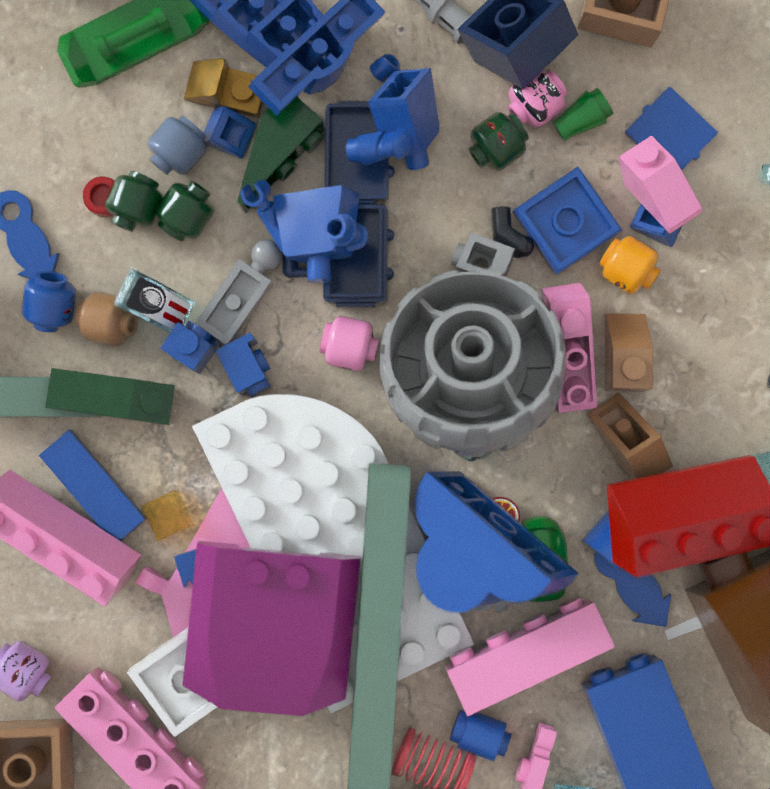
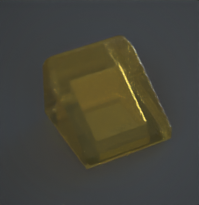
(168, 515)

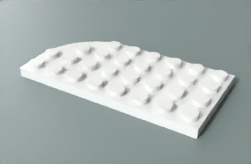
(301, 487)

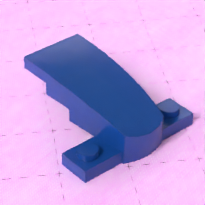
(293, 41)

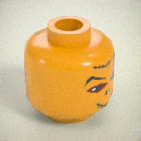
(630, 265)

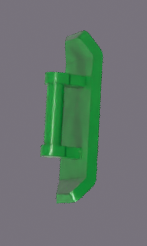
(127, 38)

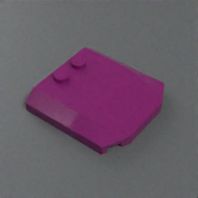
(270, 628)

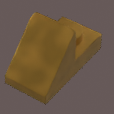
(217, 85)

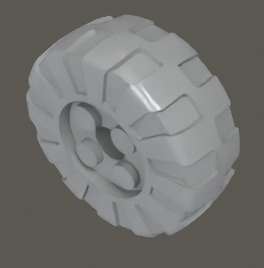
(481, 399)

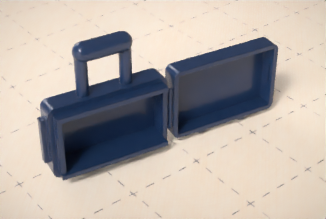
(364, 275)

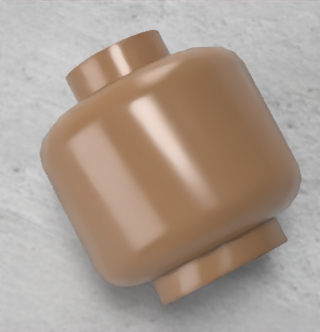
(103, 321)

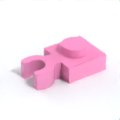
(533, 769)

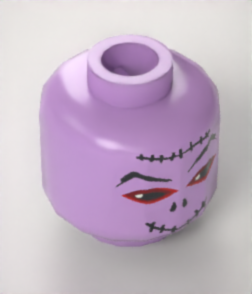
(22, 671)

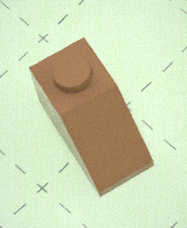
(628, 353)
(630, 438)

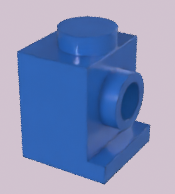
(191, 346)
(245, 366)

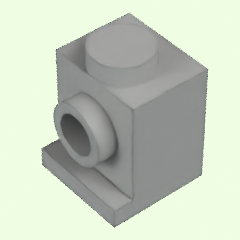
(485, 251)

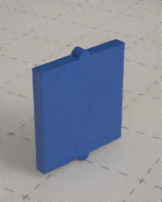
(674, 127)

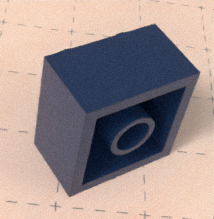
(518, 36)

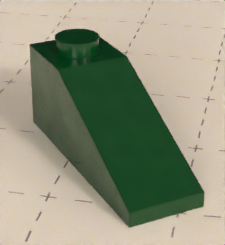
(110, 396)

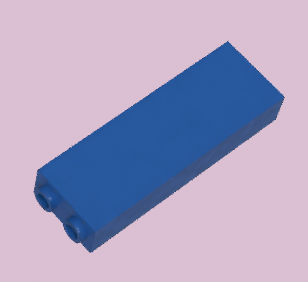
(645, 726)

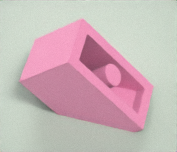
(659, 184)

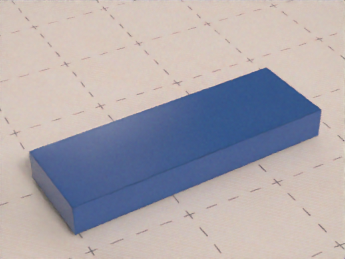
(92, 486)

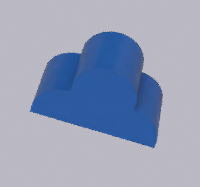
(478, 549)

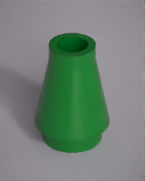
(583, 115)

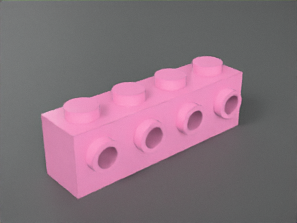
(63, 540)
(528, 655)
(126, 737)

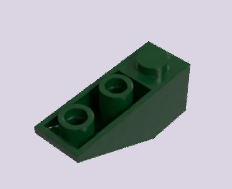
(280, 143)

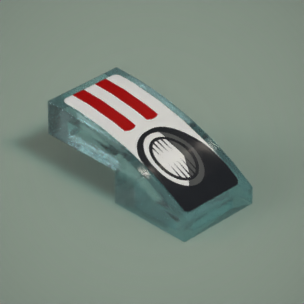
(153, 301)

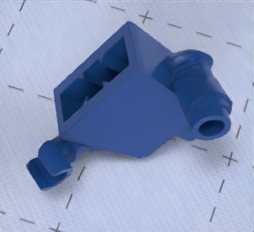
(403, 116)
(311, 225)

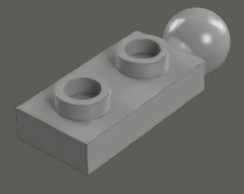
(240, 293)

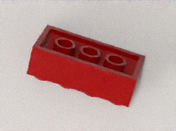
(689, 516)

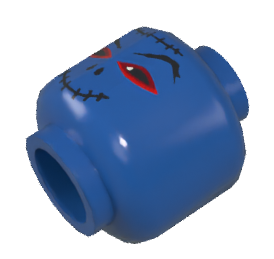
(48, 301)

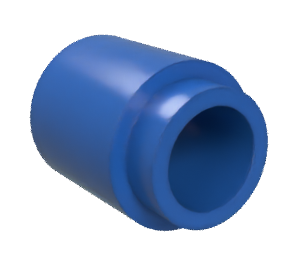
(480, 735)

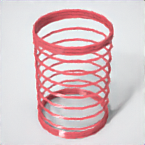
(403, 752)

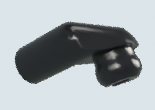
(507, 235)

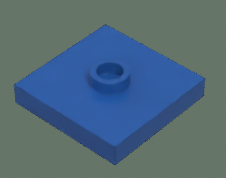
(567, 220)

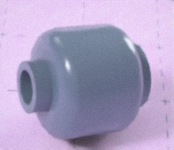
(176, 145)

